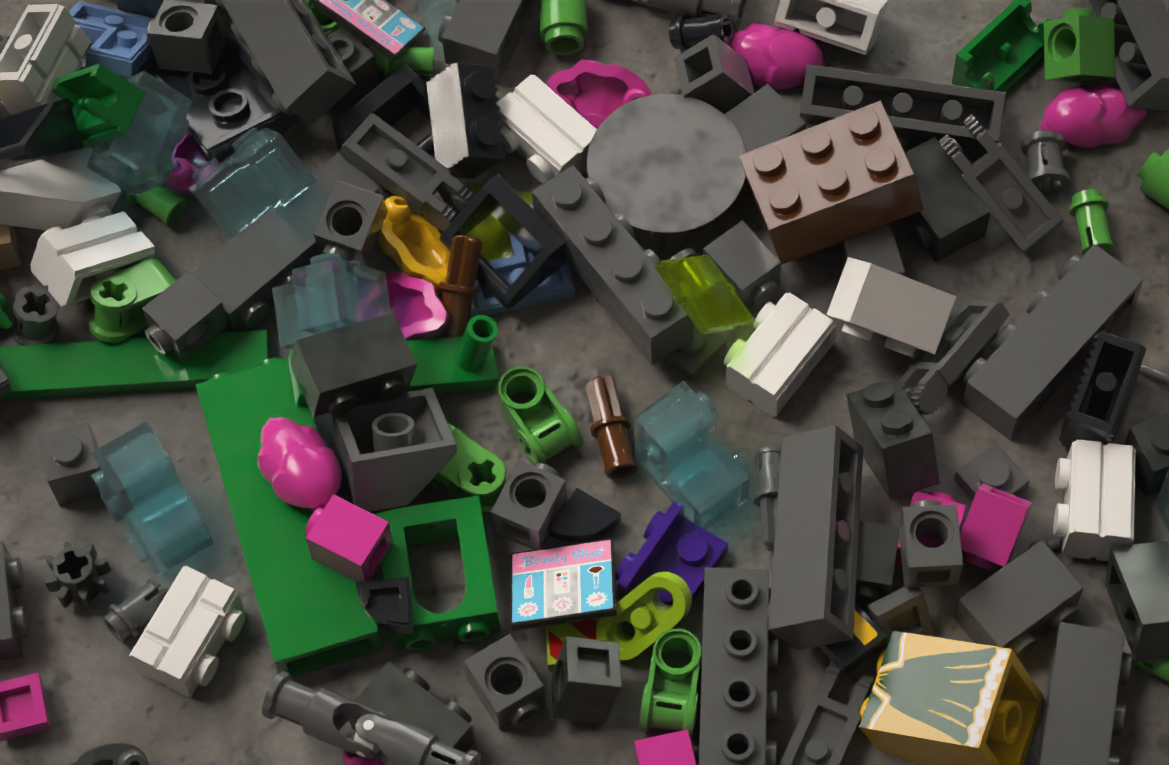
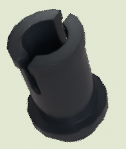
(689, 31)

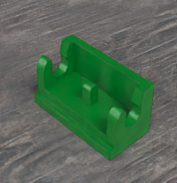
(1002, 51)
(100, 102)

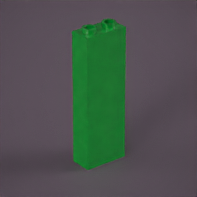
(305, 606)

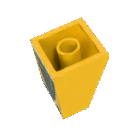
(951, 703)

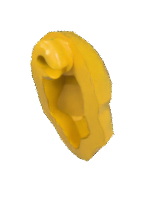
(413, 243)

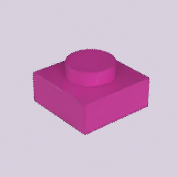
(23, 707)

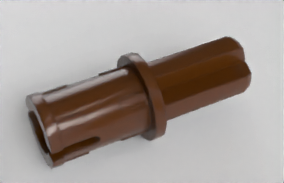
(460, 282)
(610, 427)

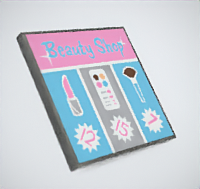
(374, 23)
(562, 584)

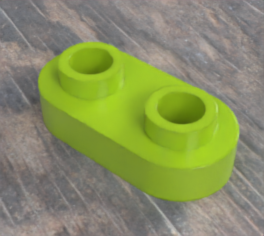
(646, 614)

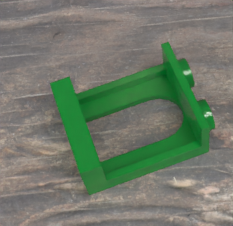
(436, 523)

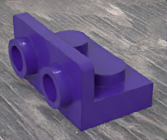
(673, 547)

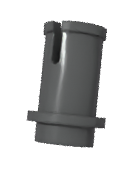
(135, 611)

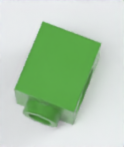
(1079, 47)

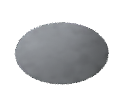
(667, 162)

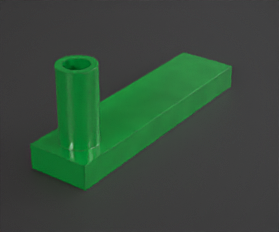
(449, 362)

